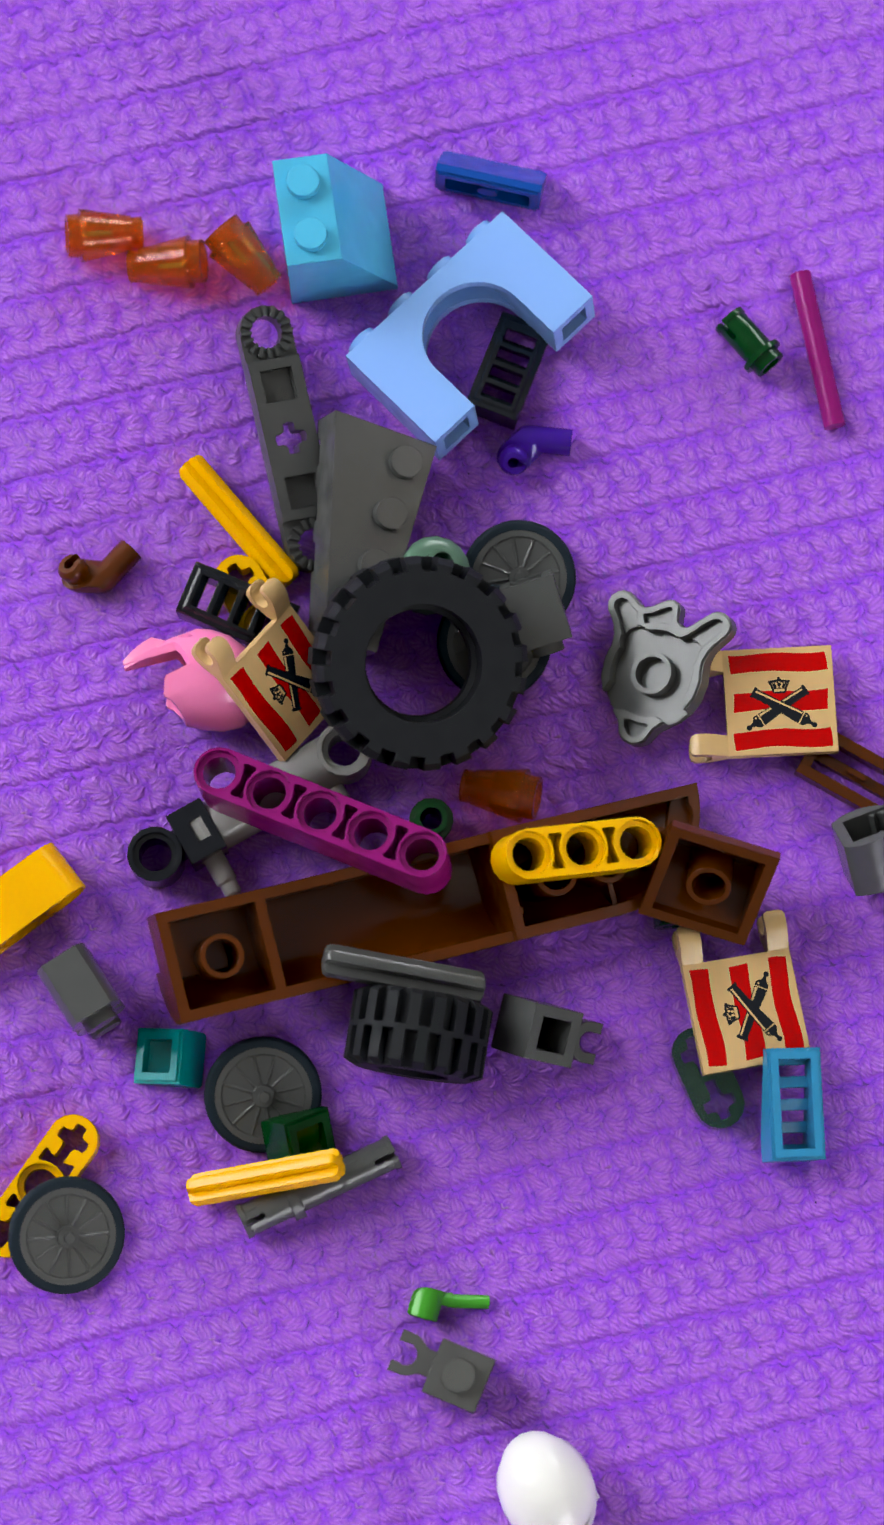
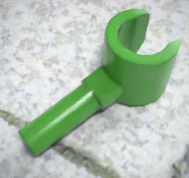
(428, 1301)

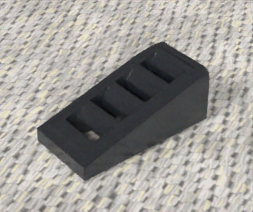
(492, 407)
(224, 583)

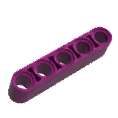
(306, 800)

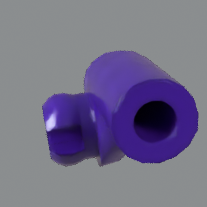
(529, 443)

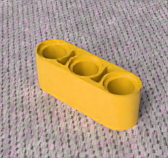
(600, 842)
(35, 892)

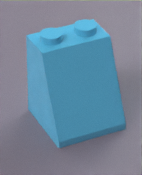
(332, 229)

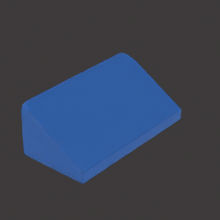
(490, 180)

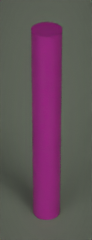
(817, 350)

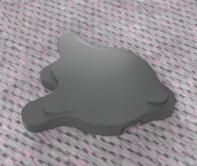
(658, 665)

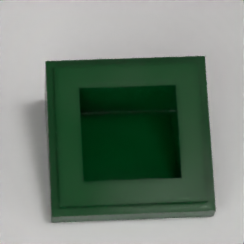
(298, 1133)

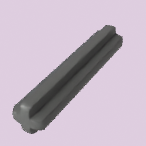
(393, 970)

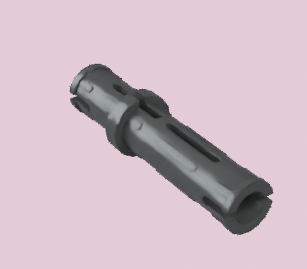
(279, 1206)

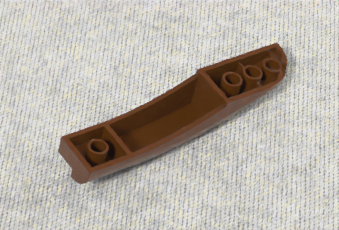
(274, 938)

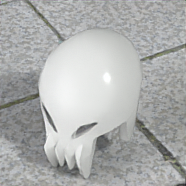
(545, 1482)

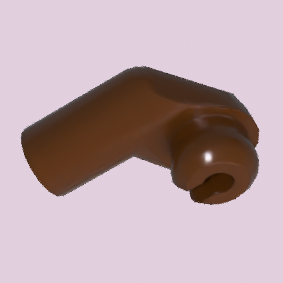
(97, 575)

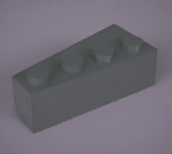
(365, 502)

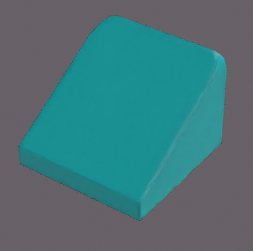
(170, 1057)

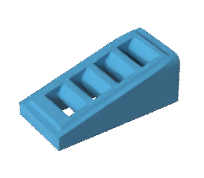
(812, 1106)

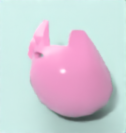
(191, 689)

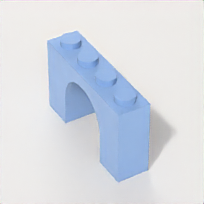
(493, 267)

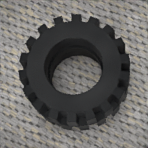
(418, 1034)

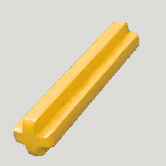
(237, 520)
(265, 1177)

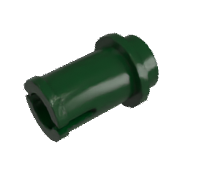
(749, 342)
(436, 809)

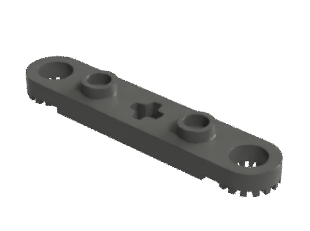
(279, 399)

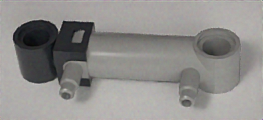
(207, 835)

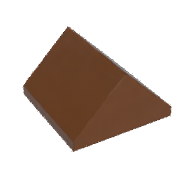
(708, 882)

